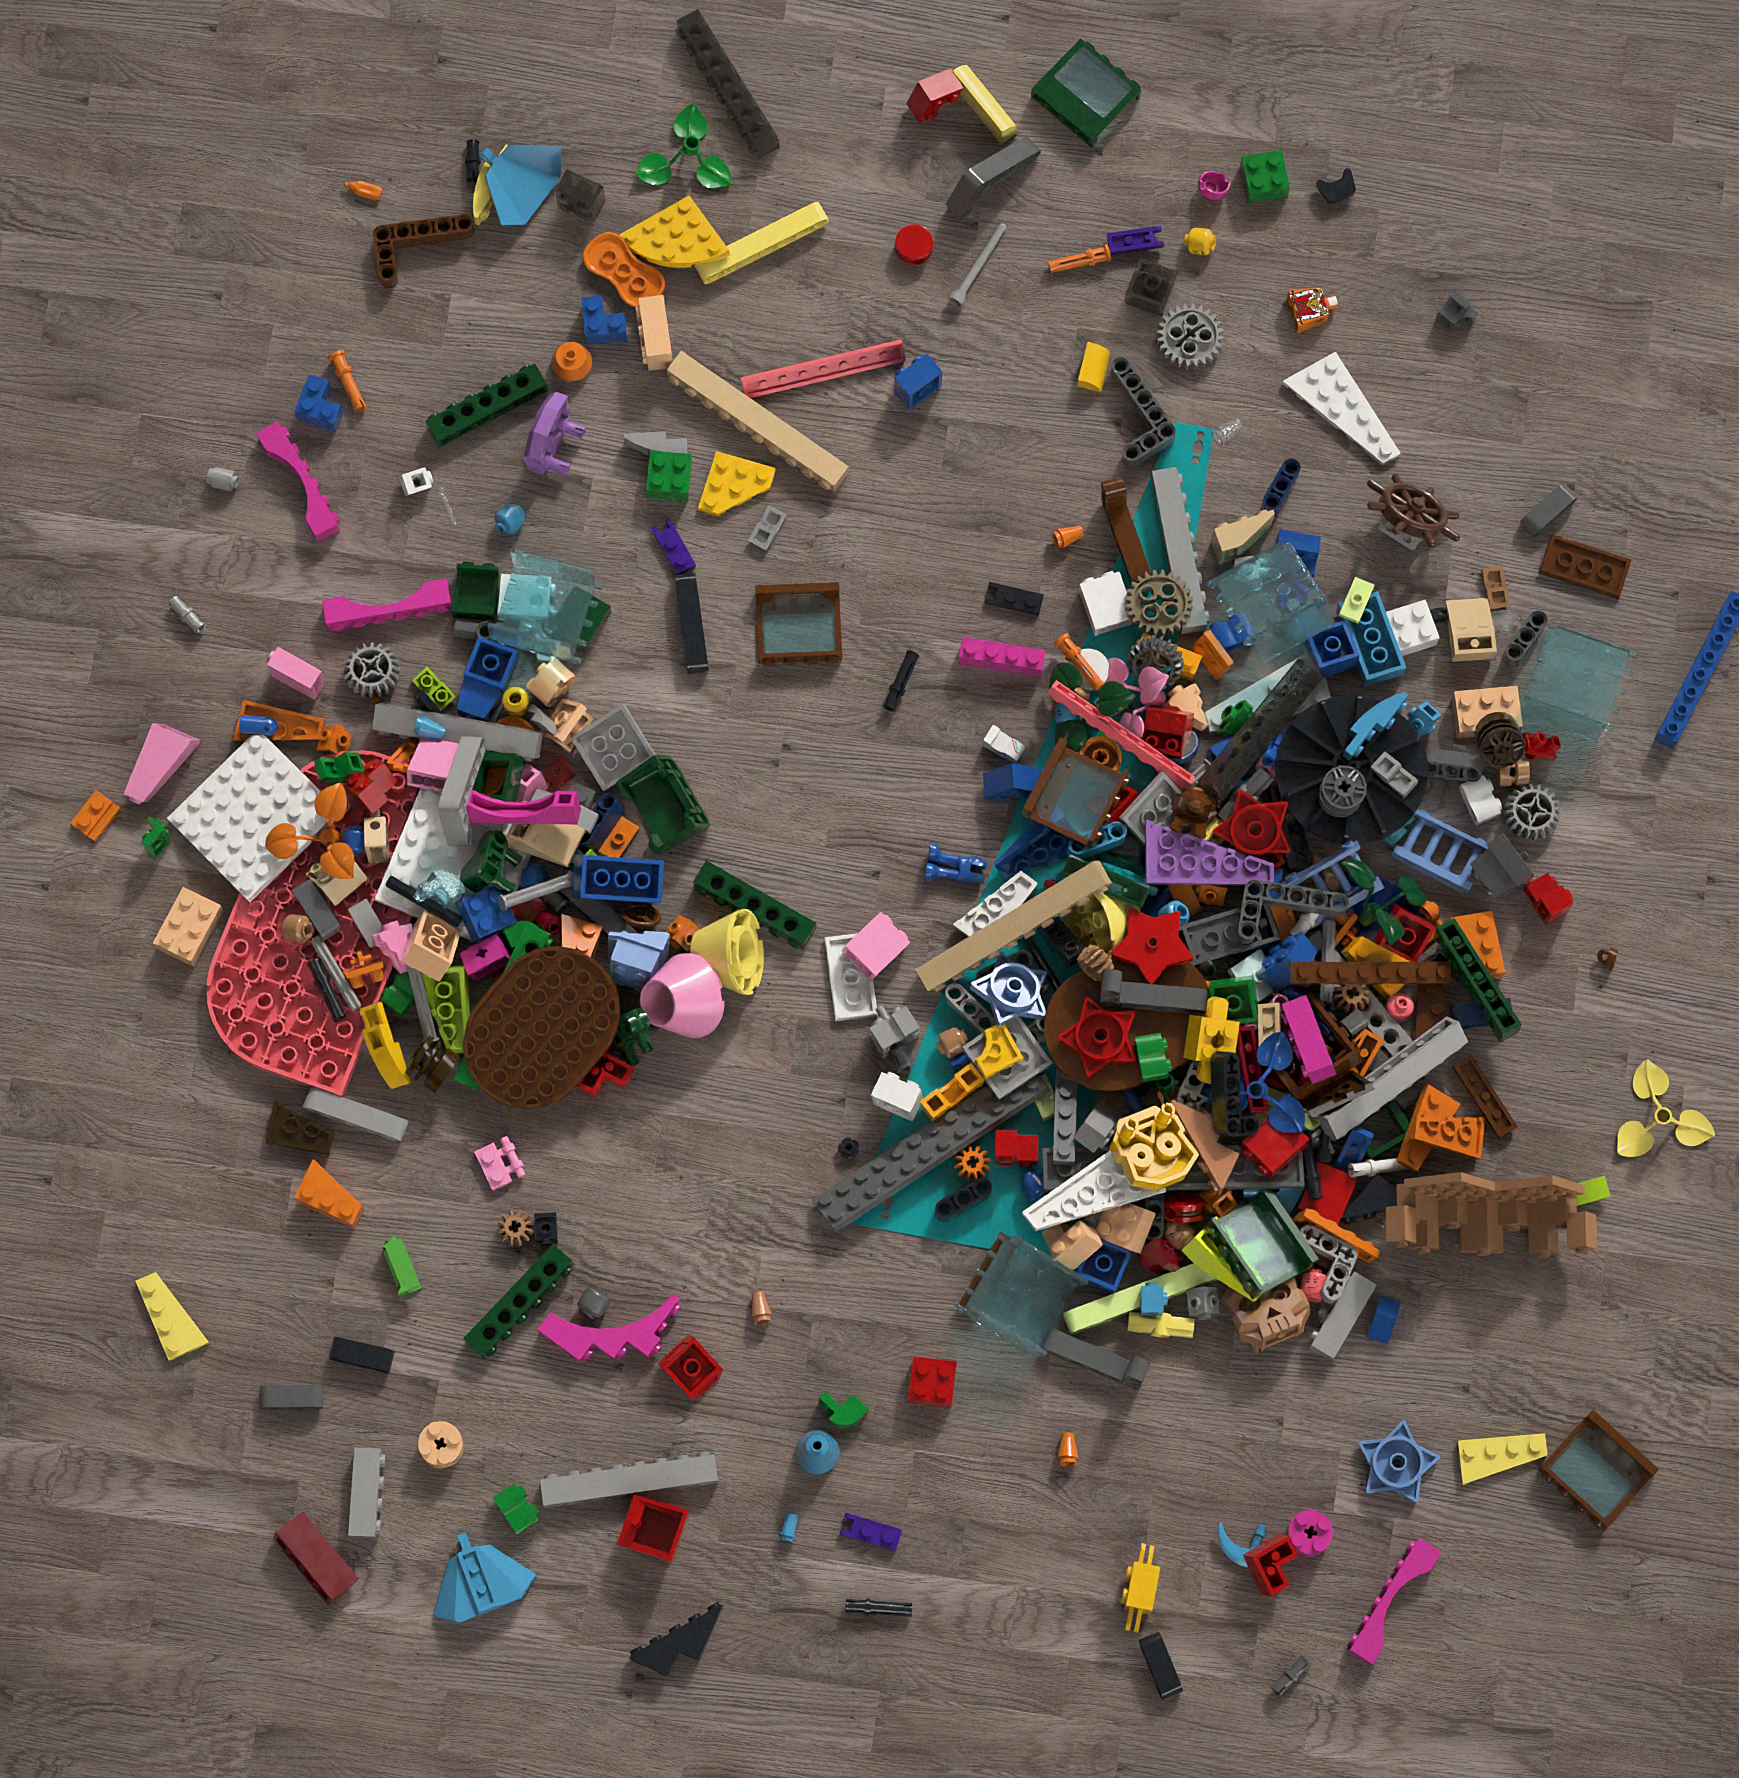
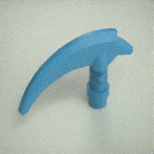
(1235, 1552)

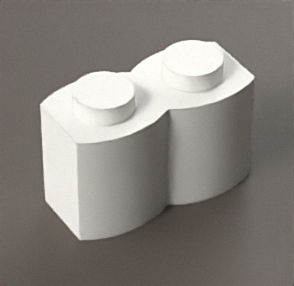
(1480, 800)

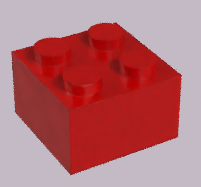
(1414, 939)
(932, 1382)

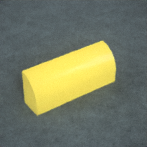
(985, 105)

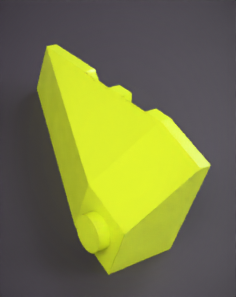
(1206, 1256)

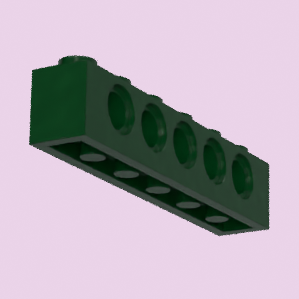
(481, 415)
(711, 873)
(1477, 980)
(552, 1257)

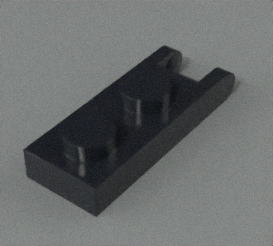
(1015, 599)

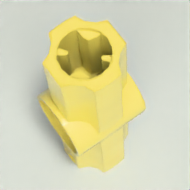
(1161, 1326)

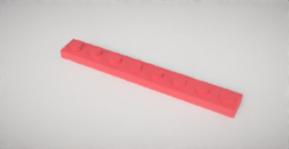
(823, 369)
(1115, 731)

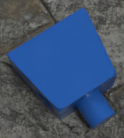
(478, 700)

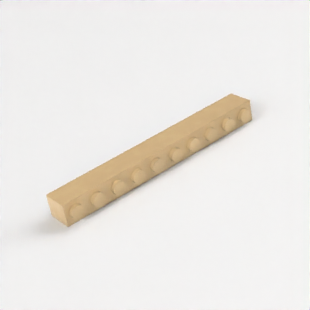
(757, 421)
(1013, 926)

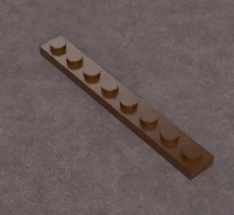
(1370, 973)

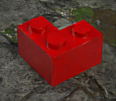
(933, 93)
(371, 784)
(1548, 898)
(606, 1069)
(1015, 1149)
(1266, 1563)

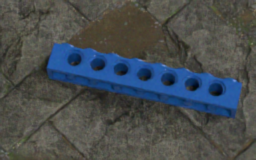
(1700, 672)

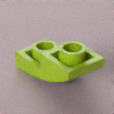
(434, 688)
(1594, 1190)

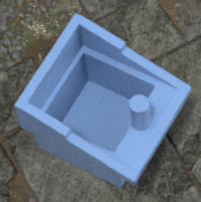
(636, 956)

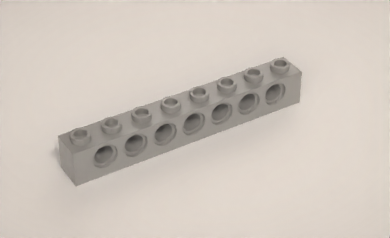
(1374, 1010)

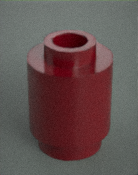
(548, 922)

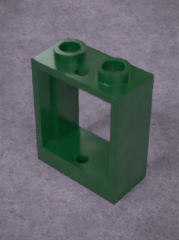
(509, 761)
(1401, 1123)

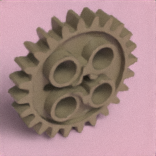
(1155, 585)

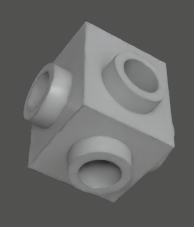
(1202, 1302)

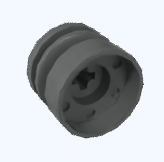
(1332, 797)

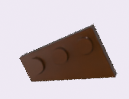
(1430, 1007)

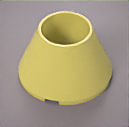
(733, 950)

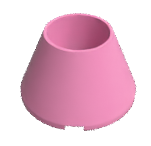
(684, 997)

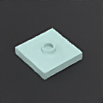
(1251, 966)

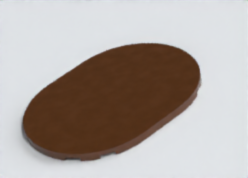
(1066, 1009)
(541, 1027)

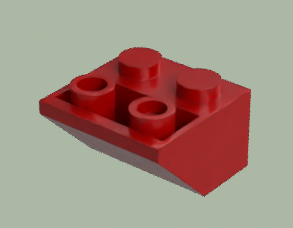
(1168, 730)

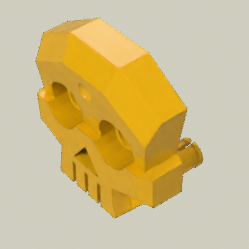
(1159, 1164)

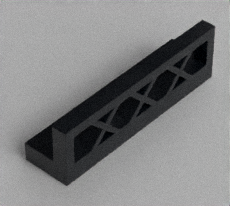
(1291, 864)

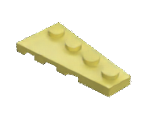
(172, 1323)
(1492, 1455)

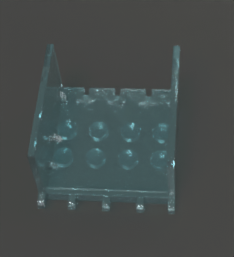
(1274, 601)
(545, 606)
(1576, 682)
(1021, 1294)

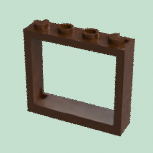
(1341, 1066)

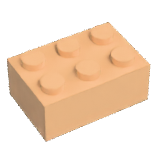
(654, 332)
(1473, 705)
(188, 926)
(431, 945)

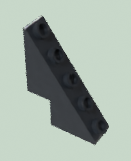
(1062, 941)
(1374, 1199)
(688, 1640)

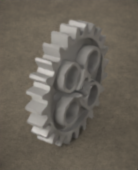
(1178, 323)

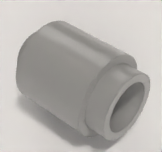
(222, 478)

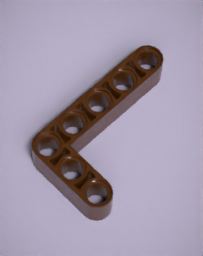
(415, 239)
(1123, 529)

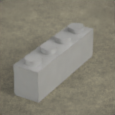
(1342, 1316)
(365, 1493)

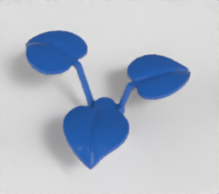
(1288, 1113)

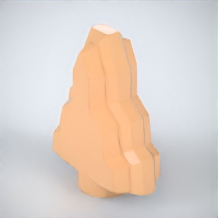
(1188, 700)

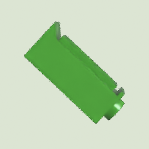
(401, 1266)

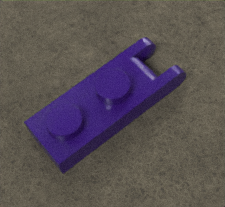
(1134, 240)
(674, 548)
(872, 1532)

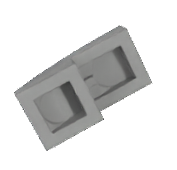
(767, 528)
(542, 720)
(1394, 775)
(366, 920)

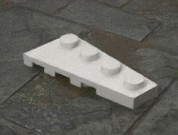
(1001, 902)

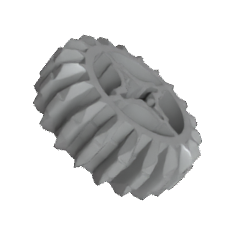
(360, 659)
(1540, 813)

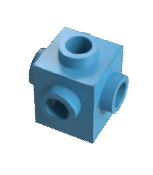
(1424, 718)

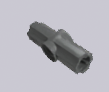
(471, 630)
(1254, 787)

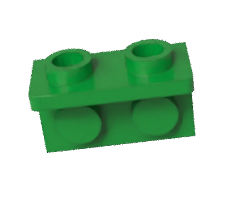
(157, 839)

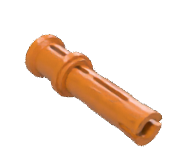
(1090, 257)
(343, 372)
(1071, 655)

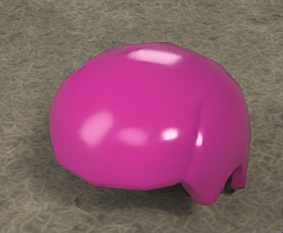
(1213, 185)

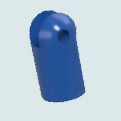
(257, 725)

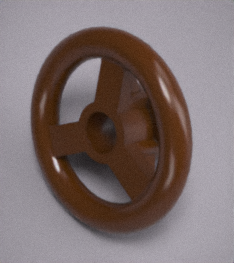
(638, 920)

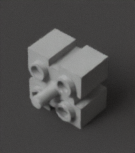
(893, 1030)

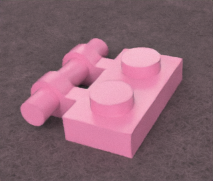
(493, 1166)

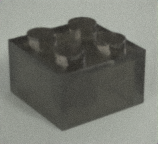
(580, 196)
(1151, 287)

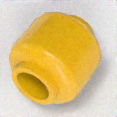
(1200, 241)
(517, 695)

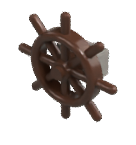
(1412, 513)

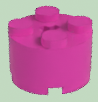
(1320, 1527)

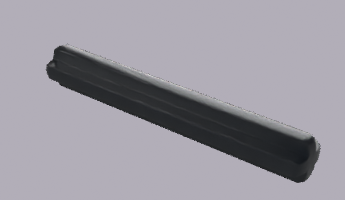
(427, 904)

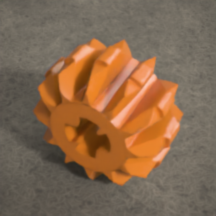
(972, 1155)

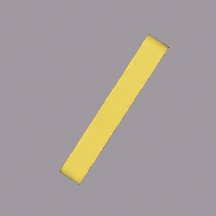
(765, 242)

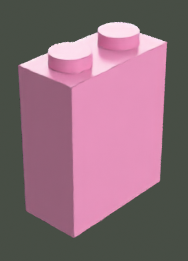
(295, 673)
(431, 764)
(876, 946)

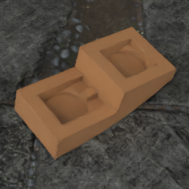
(1495, 587)

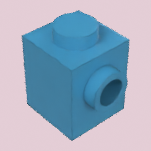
(1152, 1299)

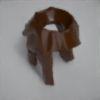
(1197, 802)

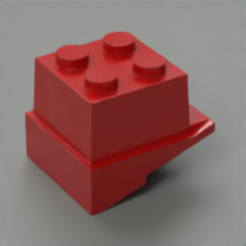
(653, 1528)

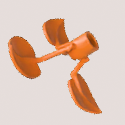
(340, 858)

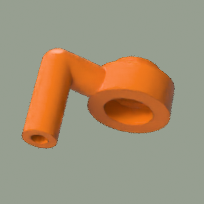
(1431, 913)

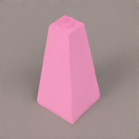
(158, 760)

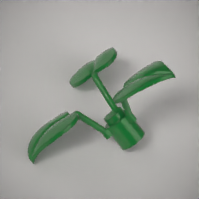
(691, 126)

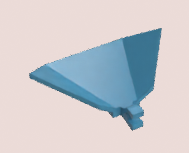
(521, 180)
(480, 1582)

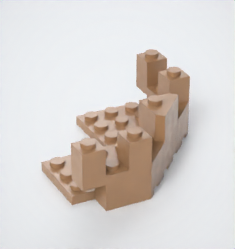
(1486, 1207)

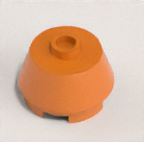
(571, 361)

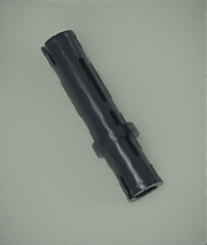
(896, 689)
(322, 980)
(1311, 1176)
(878, 1607)

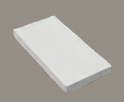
(850, 989)

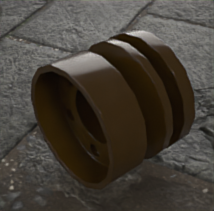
(1499, 739)
(431, 1064)

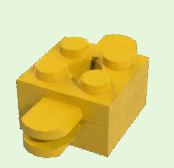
(1203, 1035)
(1141, 1588)

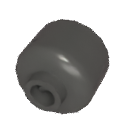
(593, 1303)

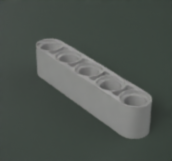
(355, 1114)

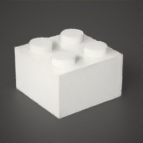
(1413, 627)
(897, 1095)

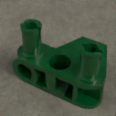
(481, 869)
(634, 1028)

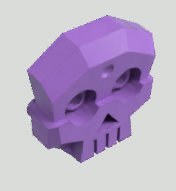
(547, 434)

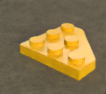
(733, 483)

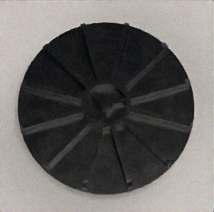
(1317, 744)

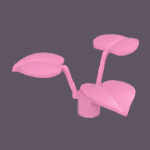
(1151, 685)

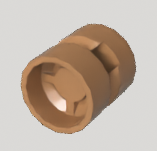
(1520, 774)

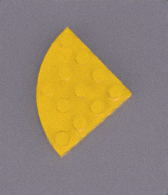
(676, 237)

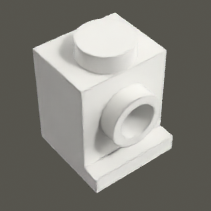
(424, 477)

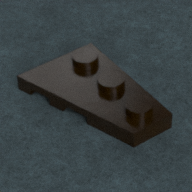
(1337, 1093)
(296, 1132)

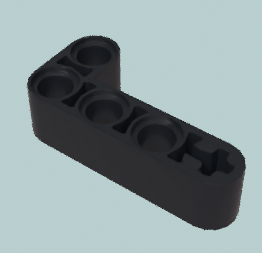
(1227, 1097)

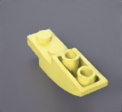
(482, 199)

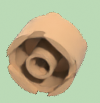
(551, 682)
(435, 1433)

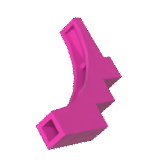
(640, 1335)

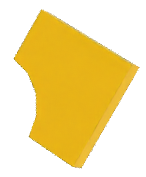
(999, 1052)

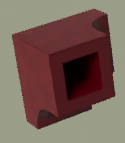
(1159, 1256)

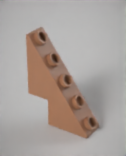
(1213, 1158)

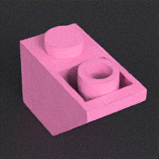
(530, 781)

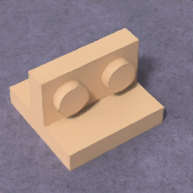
(569, 720)

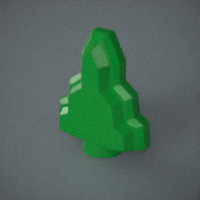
(1234, 718)

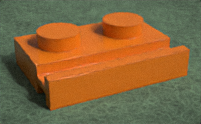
(1213, 655)
(95, 816)

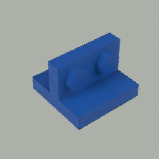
(1306, 546)

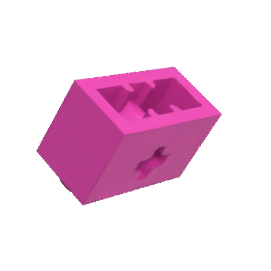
(485, 957)

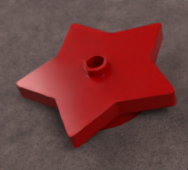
(1268, 819)
(1148, 958)
(1095, 1022)

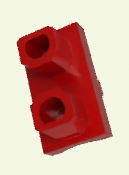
(1539, 746)

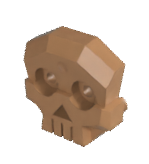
(1272, 1318)

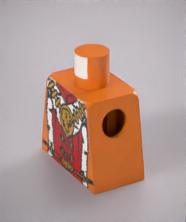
(1309, 307)

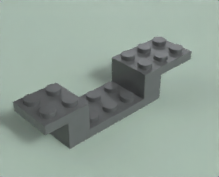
(1217, 935)

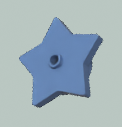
(1012, 991)
(1413, 1463)

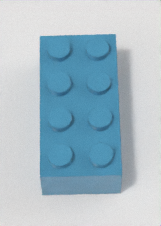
(1376, 643)

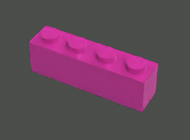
(1001, 657)
(1309, 1040)

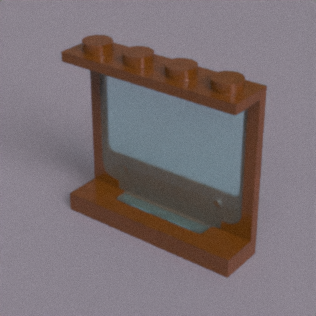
(798, 623)
(1075, 795)
(1597, 1470)

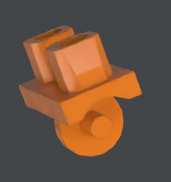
(1345, 923)
(355, 974)

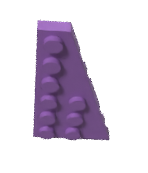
(1194, 861)

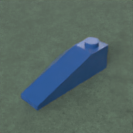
(1031, 849)

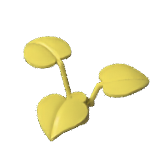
(1635, 1140)

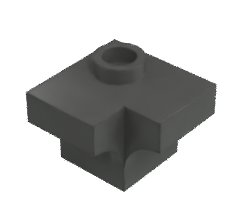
(1456, 312)

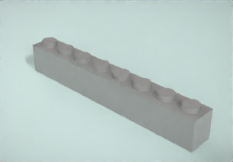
(1179, 542)
(497, 737)
(1396, 1075)
(627, 1481)

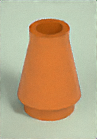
(1065, 536)
(1067, 1451)

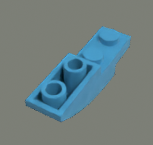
(1377, 717)

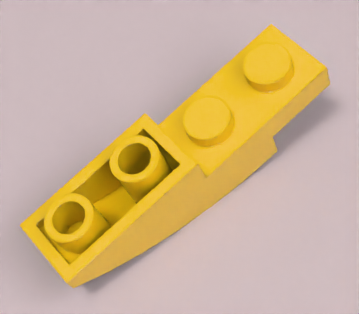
(381, 1046)

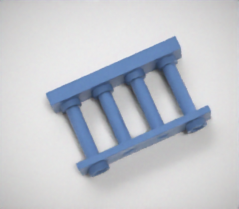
(1423, 862)
(1353, 894)

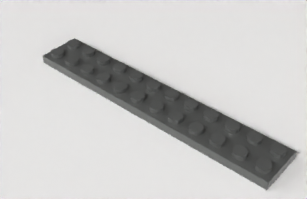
(923, 1152)
(1242, 1176)

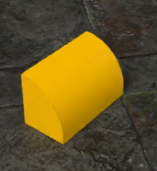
(1094, 367)

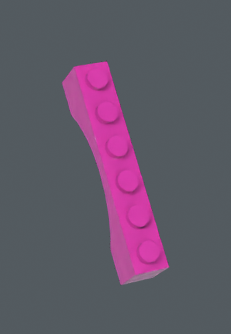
(278, 447)
(431, 597)
(557, 808)
(1370, 1640)

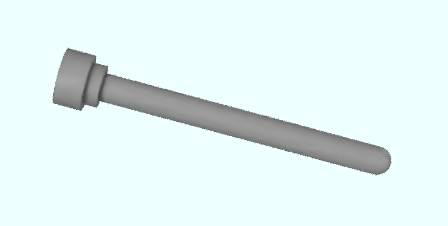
(958, 296)

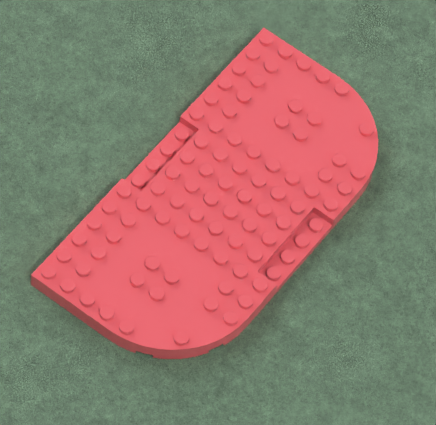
(261, 983)

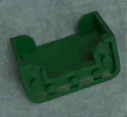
(664, 802)

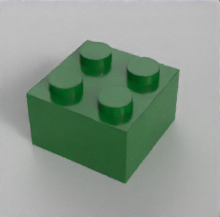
(1264, 176)
(669, 475)
(1241, 996)

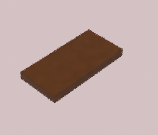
(1585, 566)

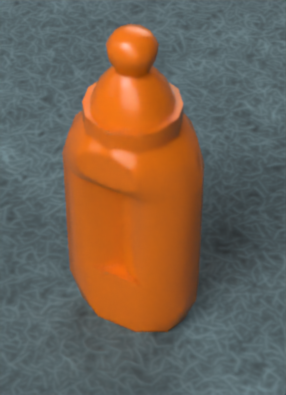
(365, 189)

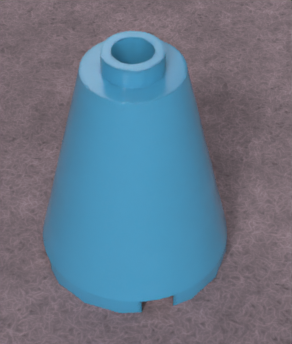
(819, 1460)

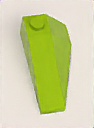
(450, 1005)

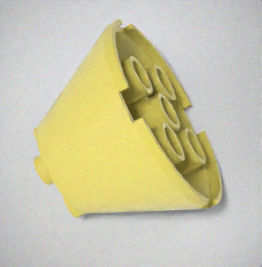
(1100, 921)

